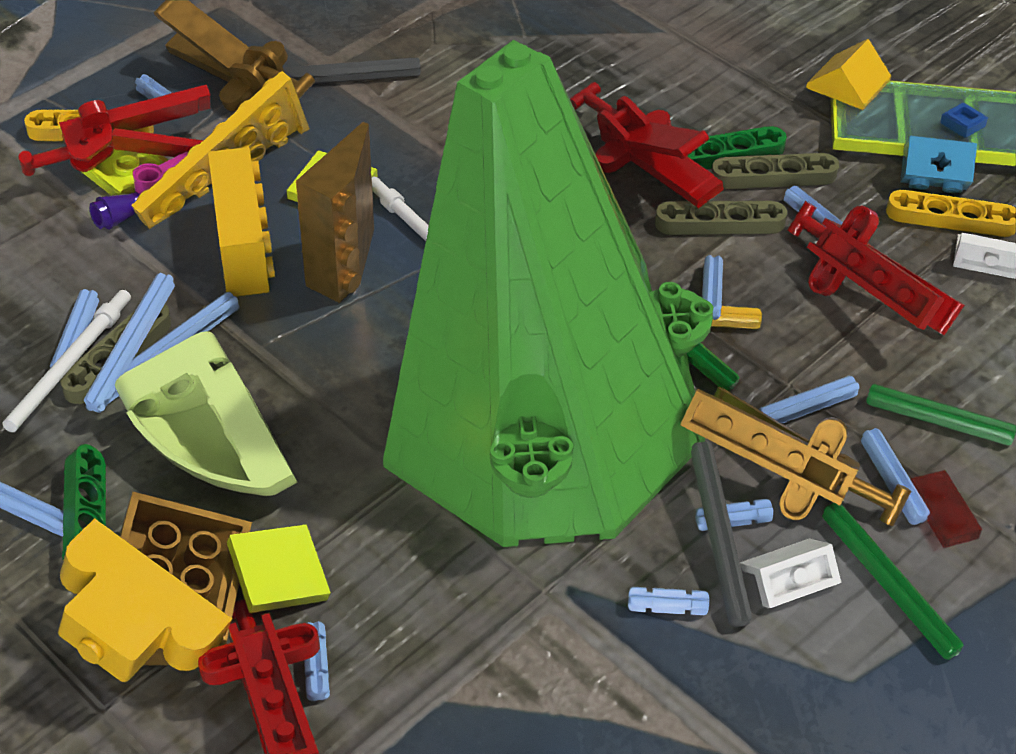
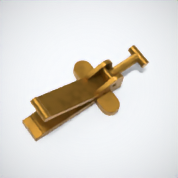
(222, 54)
(810, 465)

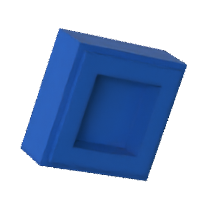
(964, 120)

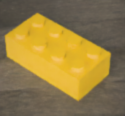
(241, 221)

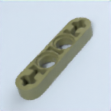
(821, 170)
(721, 221)
(78, 373)

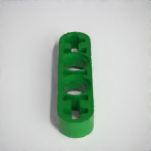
(760, 142)
(93, 482)

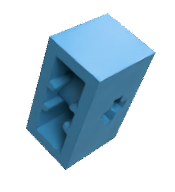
(954, 157)

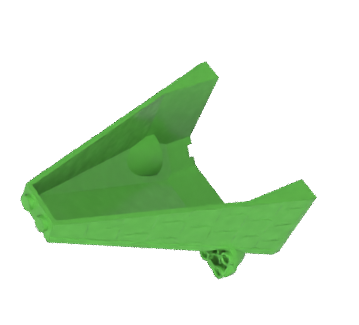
(535, 352)

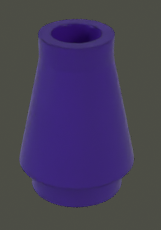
(112, 210)

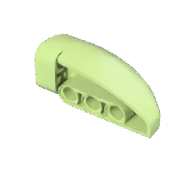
(204, 418)

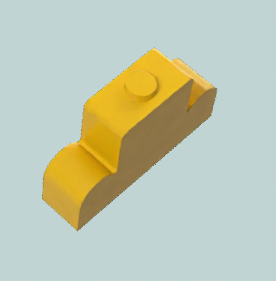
(132, 607)

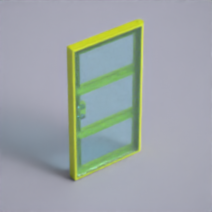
(916, 110)

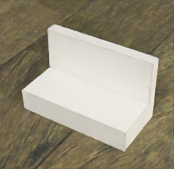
(985, 255)
(793, 571)

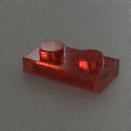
(949, 513)

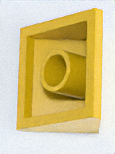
(852, 76)

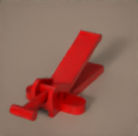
(100, 131)
(651, 145)
(847, 253)
(261, 661)

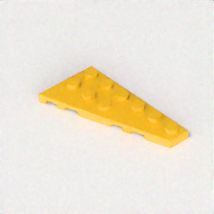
(256, 124)

